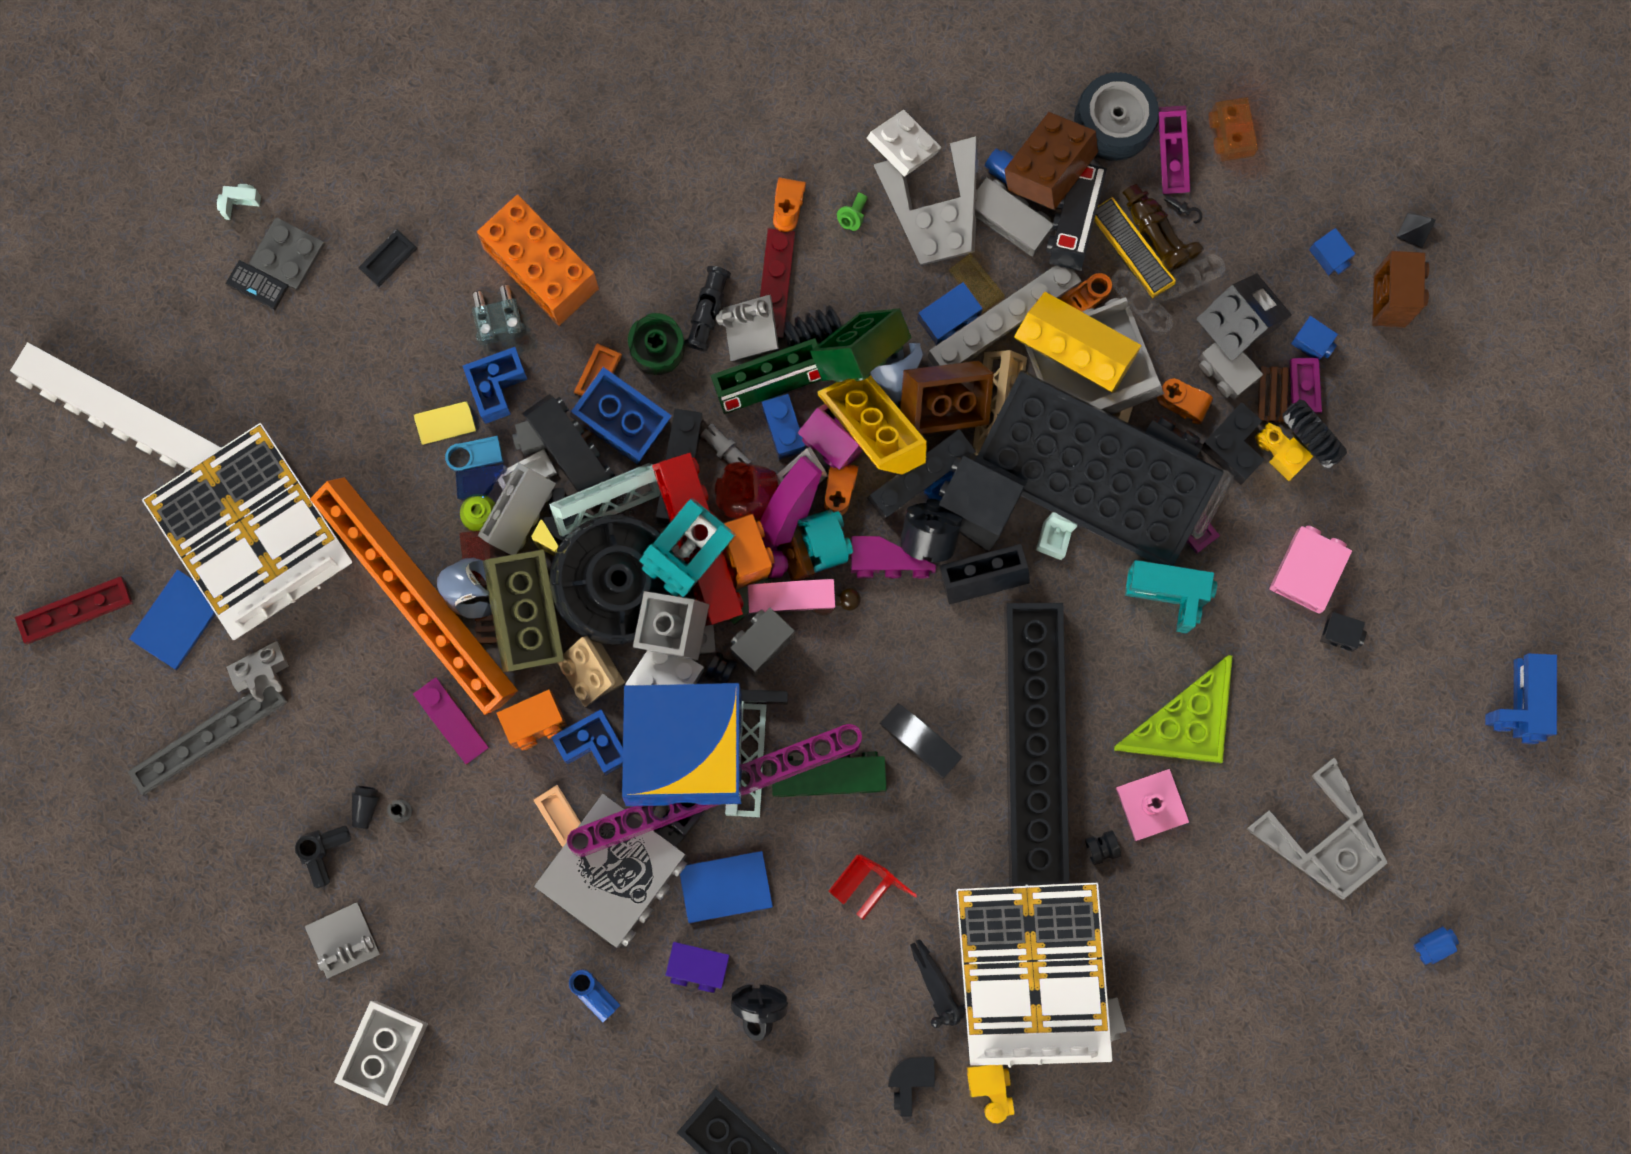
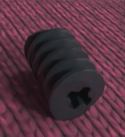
(812, 328)

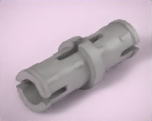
(724, 447)

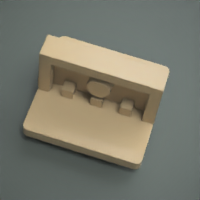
(590, 670)

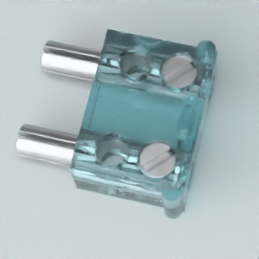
(498, 324)

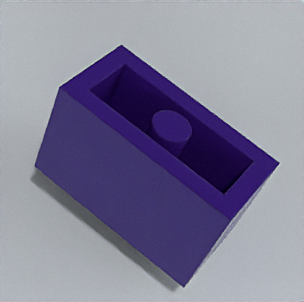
(697, 966)

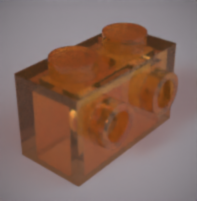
(1233, 129)

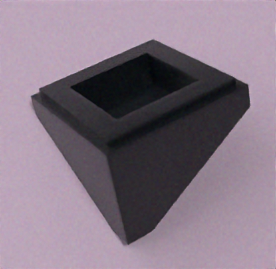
(1416, 229)

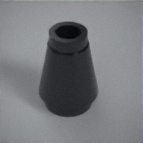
(363, 805)

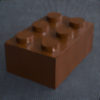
(1051, 160)
(1399, 289)
(947, 396)

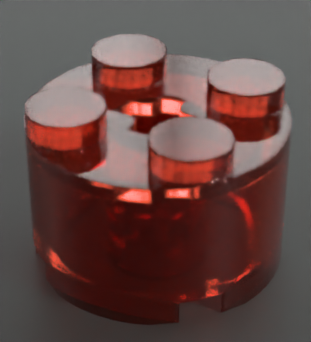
(745, 490)

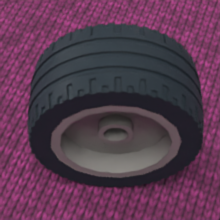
(1120, 112)

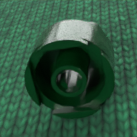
(647, 332)

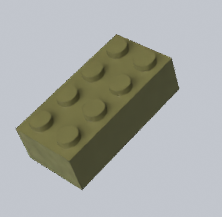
(523, 610)

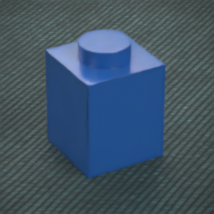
(1332, 252)
(1315, 339)

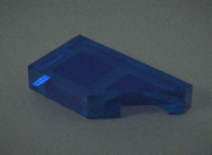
(477, 481)

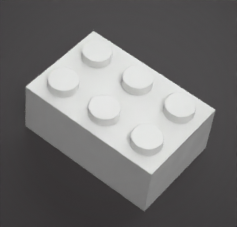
(381, 1053)

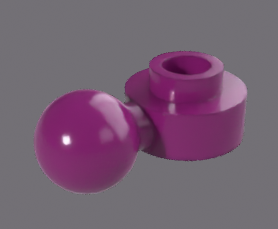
(780, 561)

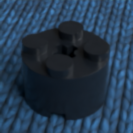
(930, 531)

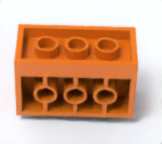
(538, 260)

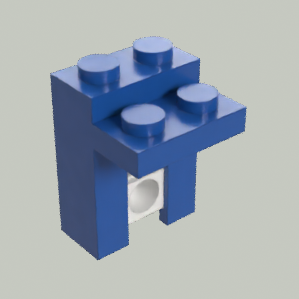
(1534, 700)

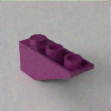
(877, 554)

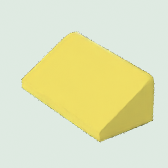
(444, 422)
(544, 539)

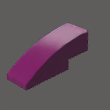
(791, 501)

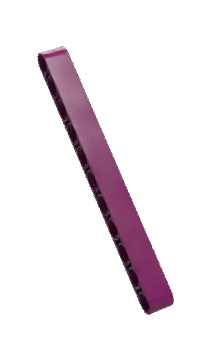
(751, 768)

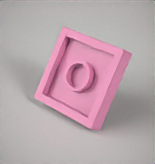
(1152, 805)

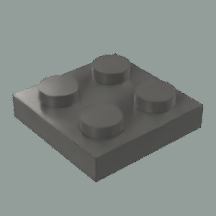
(287, 253)

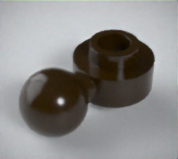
(848, 599)

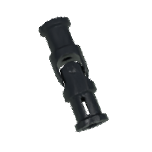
(706, 311)

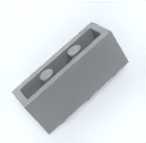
(1011, 216)
(517, 509)

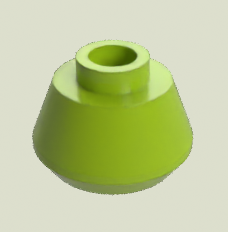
(474, 519)

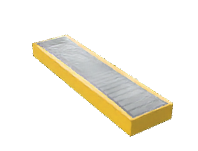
(1133, 248)

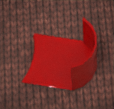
(855, 874)

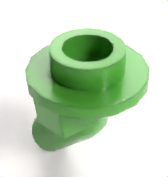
(853, 214)

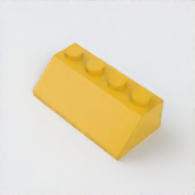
(1078, 342)
(876, 424)

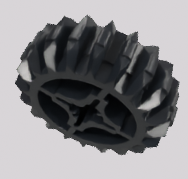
(1314, 433)

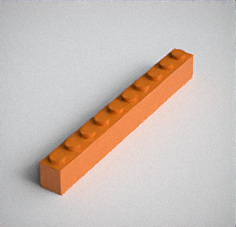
(414, 595)

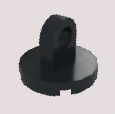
(759, 1006)

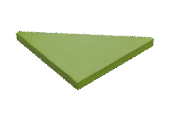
(1190, 724)

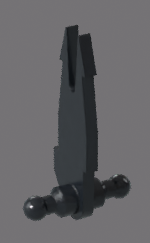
(944, 1005)

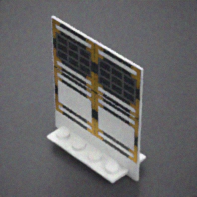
(247, 531)
(1034, 974)

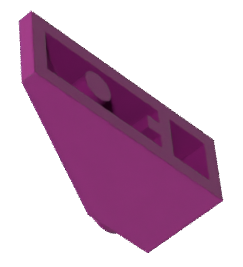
(1174, 149)
(450, 720)

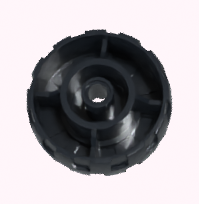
(583, 577)

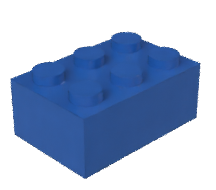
(620, 415)

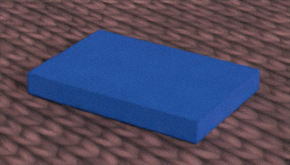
(174, 621)
(725, 887)

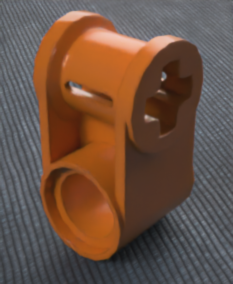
(788, 203)
(1084, 297)
(1186, 401)
(840, 484)

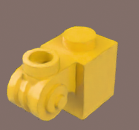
(1288, 454)
(991, 1082)

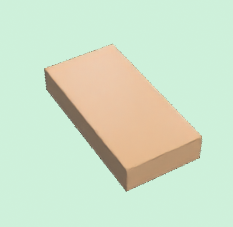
(557, 813)

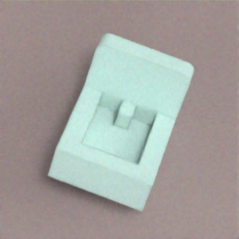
(240, 195)
(1055, 536)

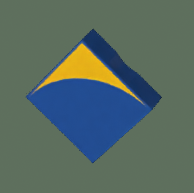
(682, 744)

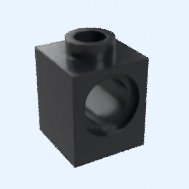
(1343, 631)

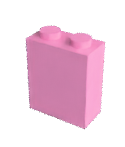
(1311, 568)

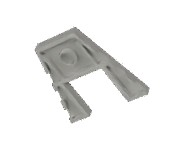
(944, 227)
(1345, 856)

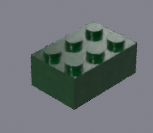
(861, 345)

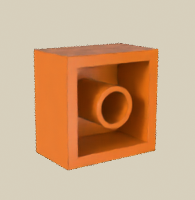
(747, 552)
(532, 720)

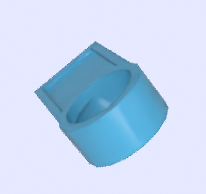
(481, 451)

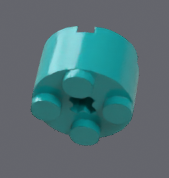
(825, 539)

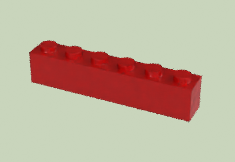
(678, 484)

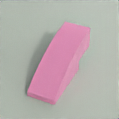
(791, 596)

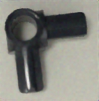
(323, 842)

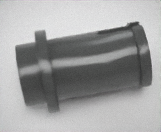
(406, 811)

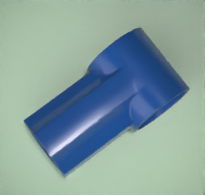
(595, 997)

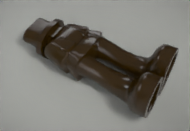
(1154, 222)

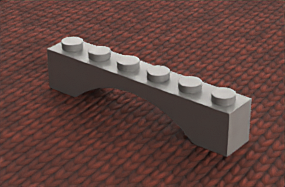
(1002, 318)

